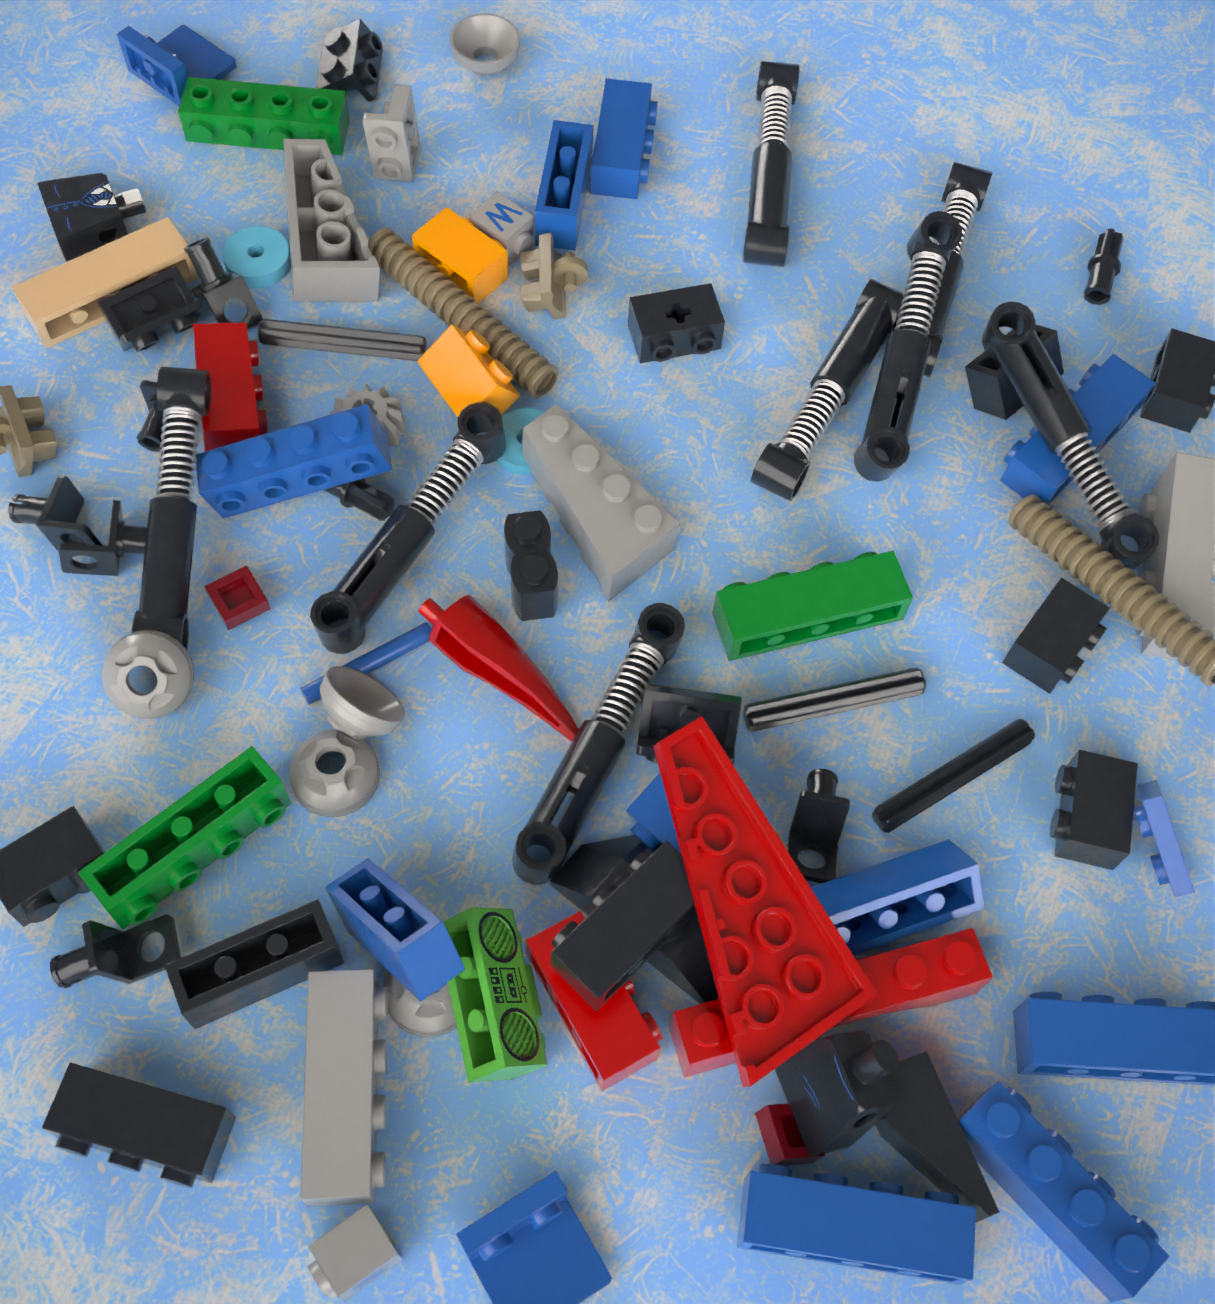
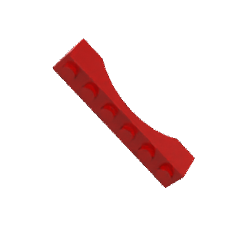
(902, 977)

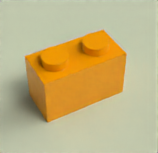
(463, 253)
(467, 372)

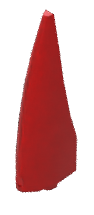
(488, 652)

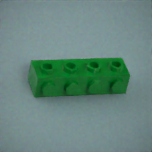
(262, 114)
(811, 604)
(186, 838)

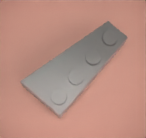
(325, 240)
(598, 502)
(1185, 558)

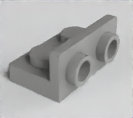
(394, 137)

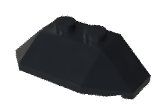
(606, 862)

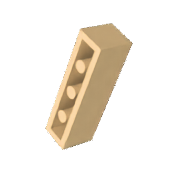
(67, 296)

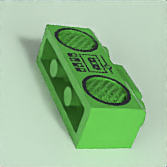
(494, 997)

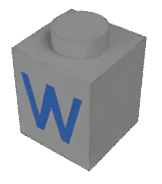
(507, 223)
(352, 1254)

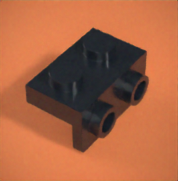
(351, 60)
(150, 310)
(672, 708)

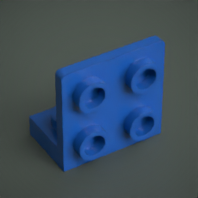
(173, 59)
(535, 1249)

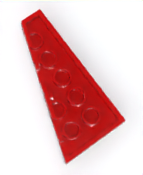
(767, 937)

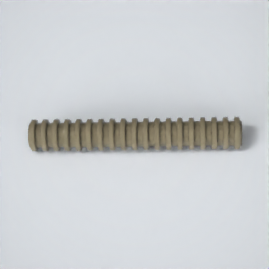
(461, 310)
(1117, 586)

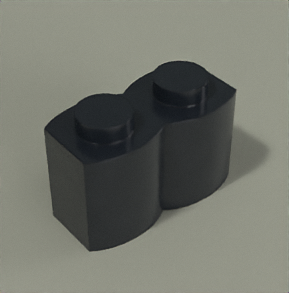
(531, 565)

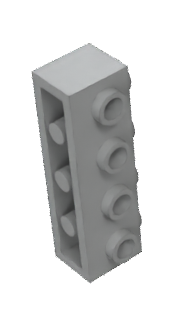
(341, 1089)

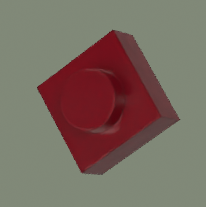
(237, 597)
(782, 1136)

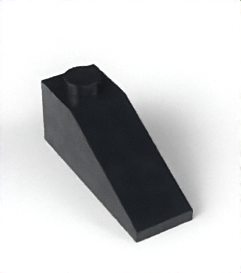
(930, 1136)

